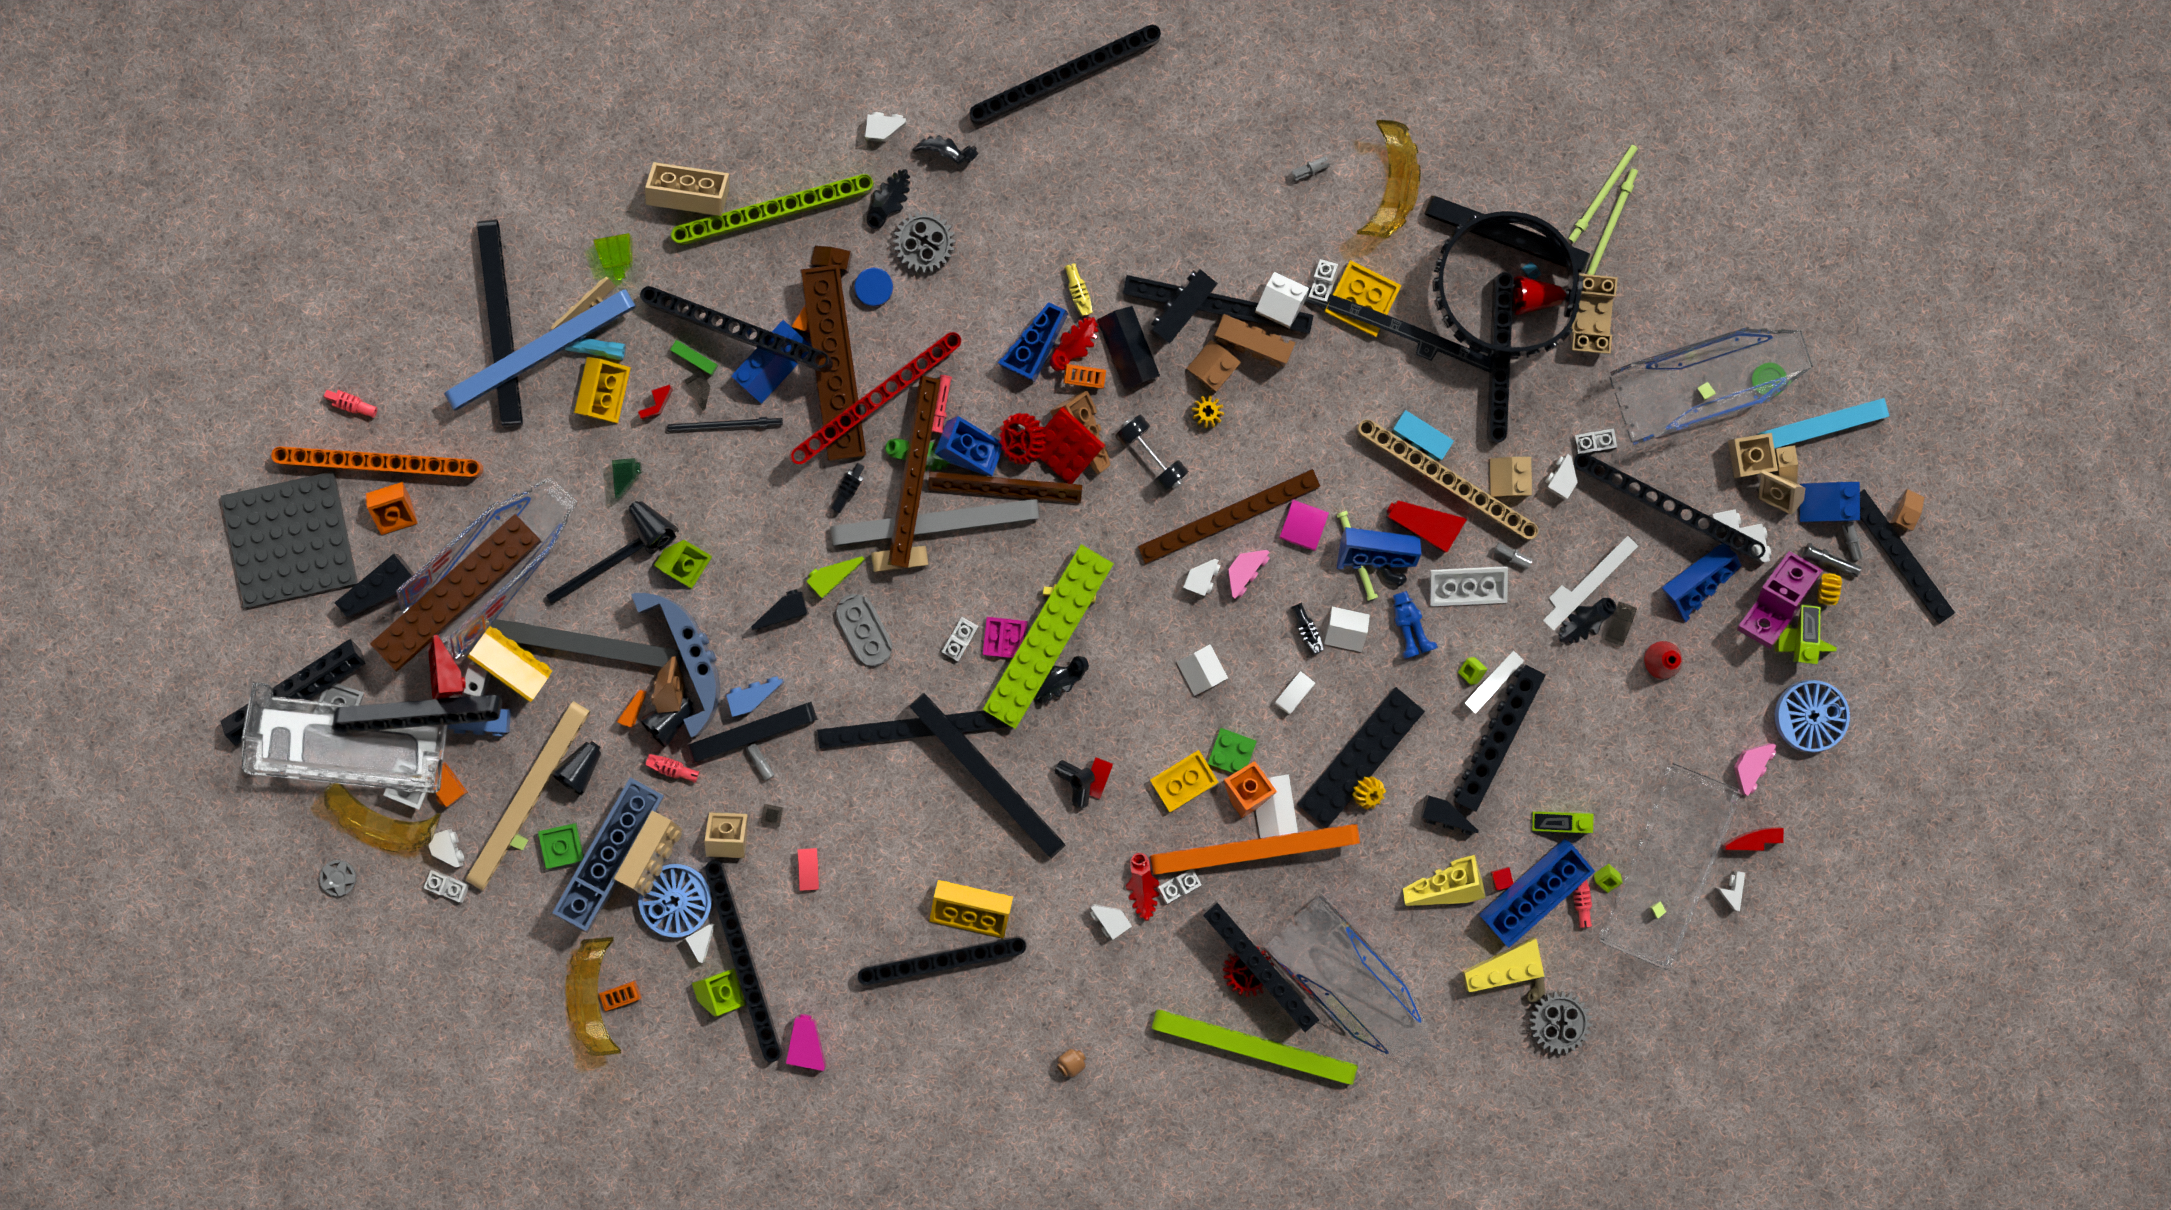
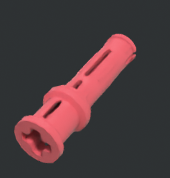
(940, 413)

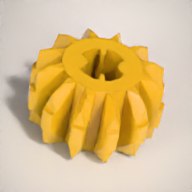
(1202, 415)
(1829, 589)
(1369, 792)

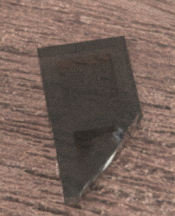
(699, 387)

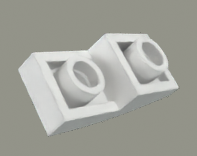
(1324, 279)
(1596, 441)
(960, 639)
(1295, 693)
(446, 886)
(1179, 886)

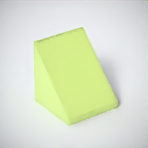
(1706, 391)
(519, 842)
(1658, 909)

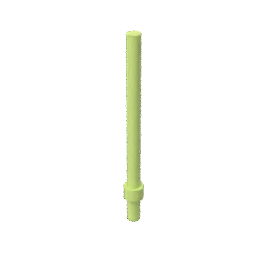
(1626, 188)
(1582, 224)

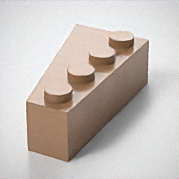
(1254, 341)

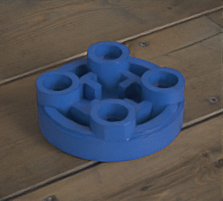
(873, 286)

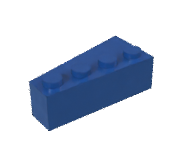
(1034, 345)

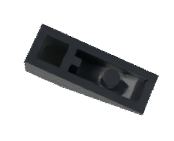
(785, 609)

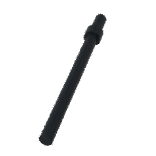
(762, 422)

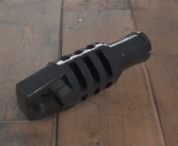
(848, 487)
(1307, 630)

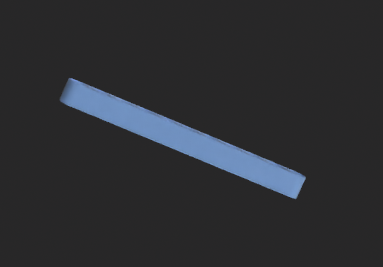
(539, 350)

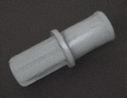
(1310, 168)
(1852, 540)
(1513, 555)
(760, 762)

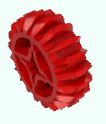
(1027, 439)
(1232, 969)

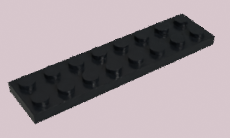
(1361, 757)

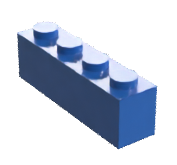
(1377, 549)
(1701, 580)

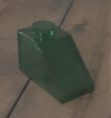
(625, 475)

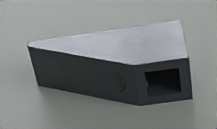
(1443, 812)

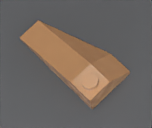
(1083, 410)

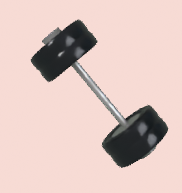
(1133, 430)

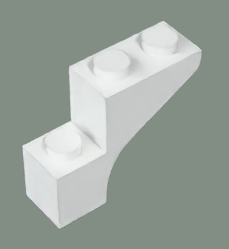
(1756, 532)

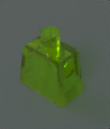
(615, 253)

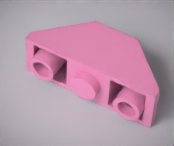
(1244, 570)
(1752, 766)

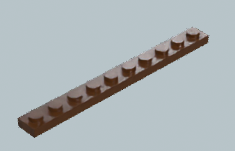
(914, 472)
(1229, 516)

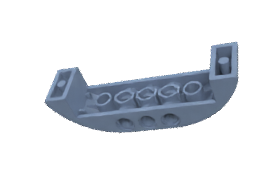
(706, 685)

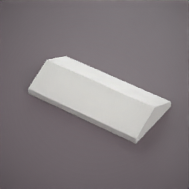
(1468, 586)
(1278, 812)

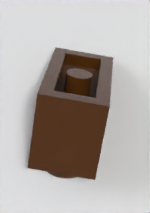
(830, 256)

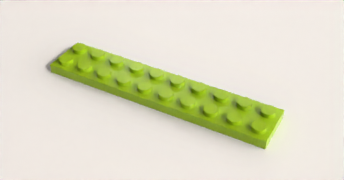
(1048, 636)

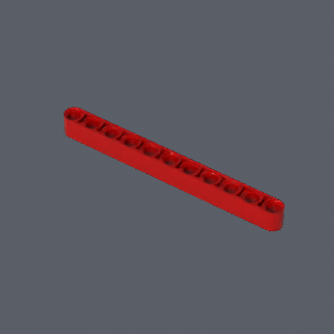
(884, 395)

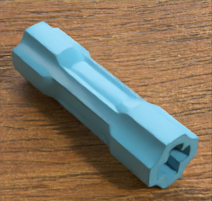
(596, 347)

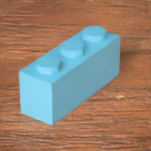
(1422, 436)

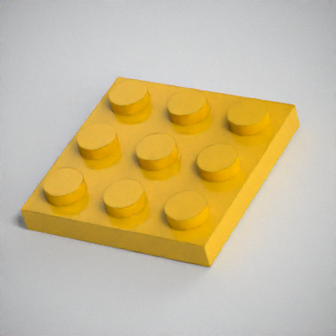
(1366, 289)

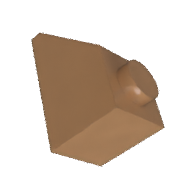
(1908, 511)

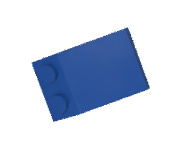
(968, 447)
(1831, 502)

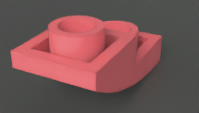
(808, 869)

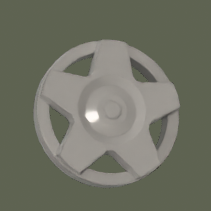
(337, 878)

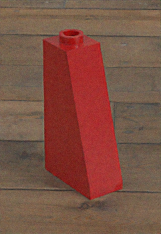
(1430, 525)

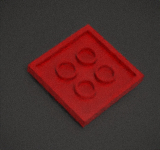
(1069, 446)

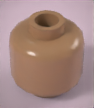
(1071, 1063)

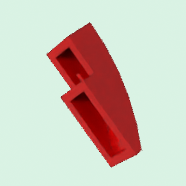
(1755, 839)

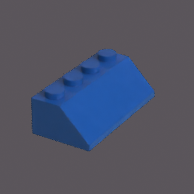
(765, 371)

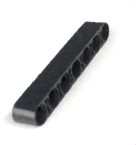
(752, 732)

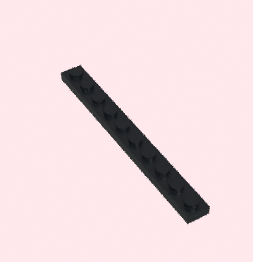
(1213, 304)
(902, 729)

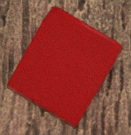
(1502, 878)

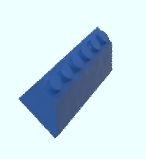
(1537, 893)

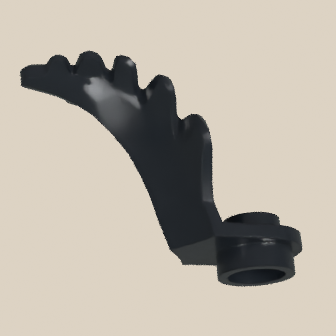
(947, 149)
(888, 199)
(1587, 620)
(1062, 679)

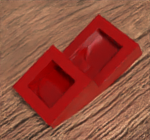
(1101, 771)

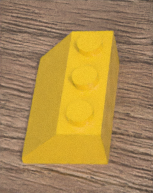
(602, 389)

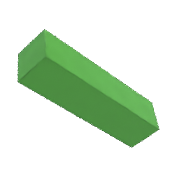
(694, 357)

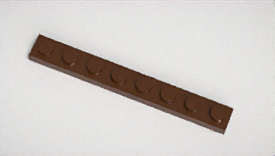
(1005, 487)

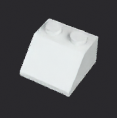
(1282, 300)

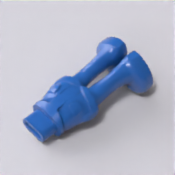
(1405, 616)

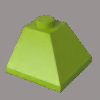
(683, 562)
(719, 992)

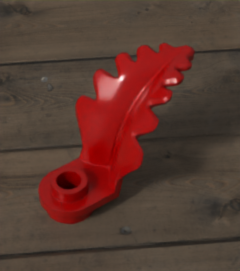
(1074, 344)
(1143, 886)

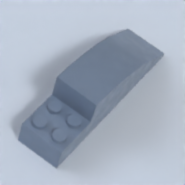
(594, 878)

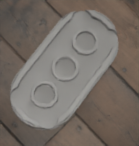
(864, 629)

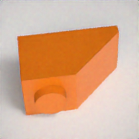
(451, 788)

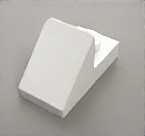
(1734, 896)

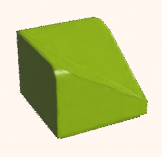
(1472, 670)
(1608, 878)

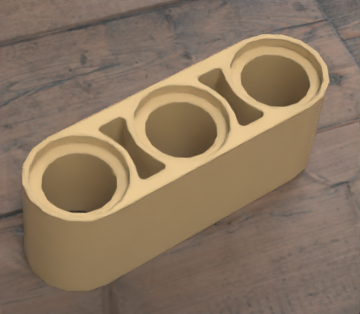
(917, 558)

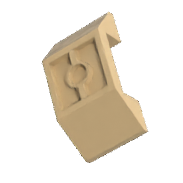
(1594, 315)

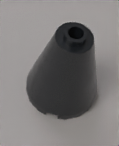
(651, 527)
(667, 724)
(578, 767)

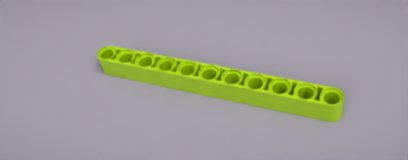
(764, 216)
(1254, 1047)

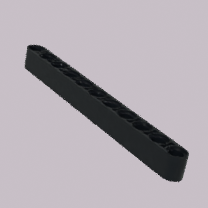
(1071, 66)
(499, 317)
(728, 324)
(1679, 506)
(987, 775)
(742, 970)

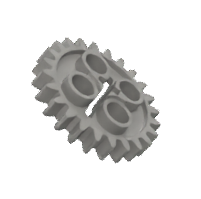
(933, 227)
(1543, 1021)

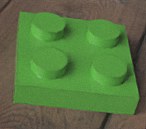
(1231, 751)
(561, 845)

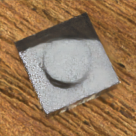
(772, 814)

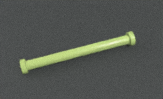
(1362, 571)

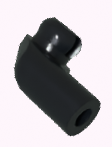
(1391, 578)

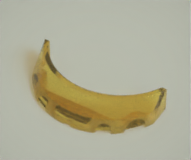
(1402, 181)
(375, 828)
(583, 997)

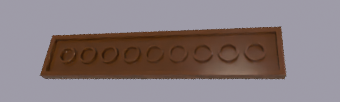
(830, 334)
(455, 592)

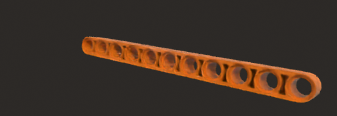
(368, 462)
(1255, 849)

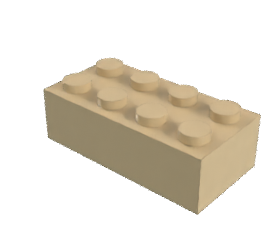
(687, 189)
(648, 853)

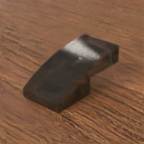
(1620, 623)

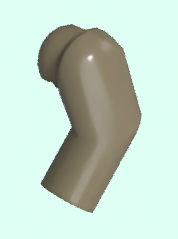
(1537, 991)

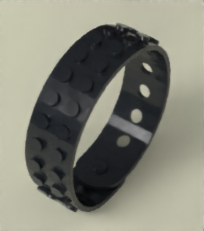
(1571, 297)

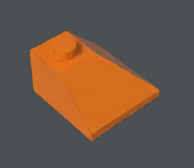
(1248, 789)

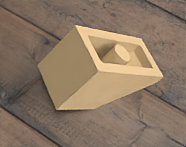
(1787, 463)

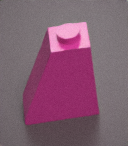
(805, 1044)

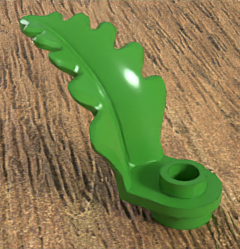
(898, 449)

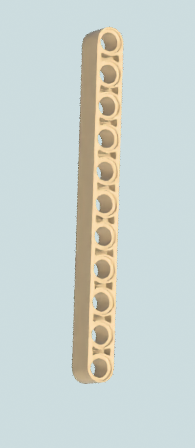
(1453, 488)
(527, 795)

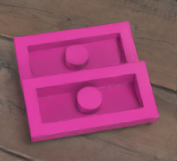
(1304, 525)
(1003, 636)

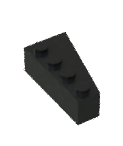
(1182, 307)
(375, 587)

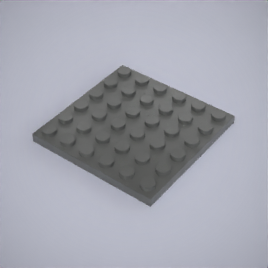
(289, 539)

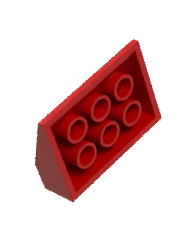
(444, 673)

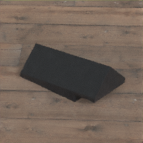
(1128, 347)

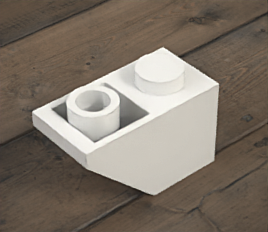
(882, 127)
(1563, 479)
(1200, 577)
(445, 848)
(1112, 920)

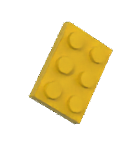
(1184, 781)

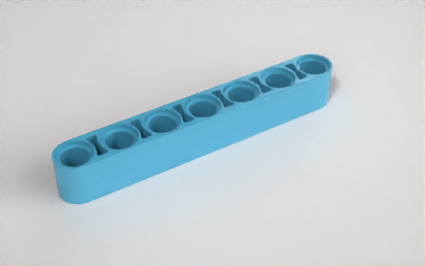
(1828, 423)

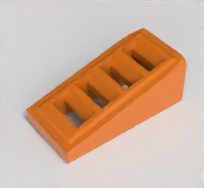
(801, 322)
(1096, 373)
(632, 711)
(634, 989)

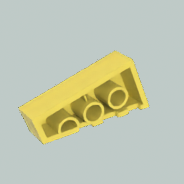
(1511, 966)

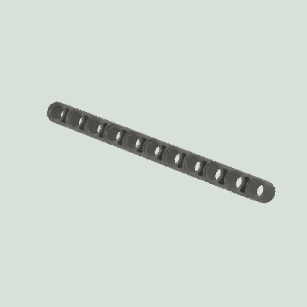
(586, 643)

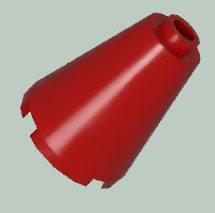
(1535, 295)
(1657, 660)

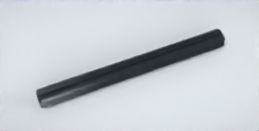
(595, 570)

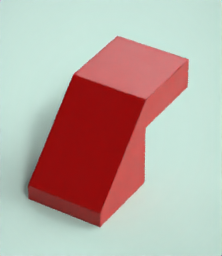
(661, 397)

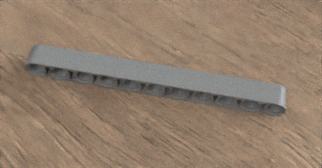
(938, 522)

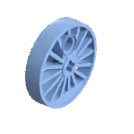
(1784, 722)
(702, 888)

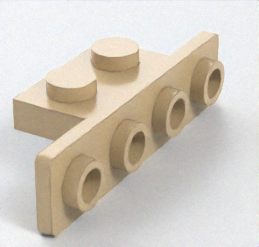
(588, 301)

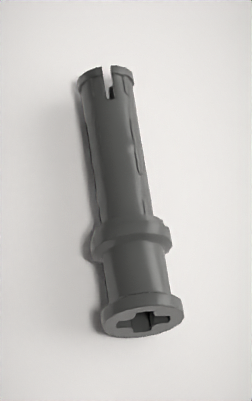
(1823, 557)

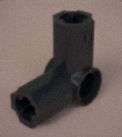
(1079, 780)

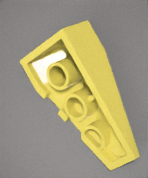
(1453, 885)

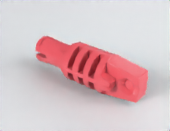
(350, 403)
(671, 768)
(1583, 903)

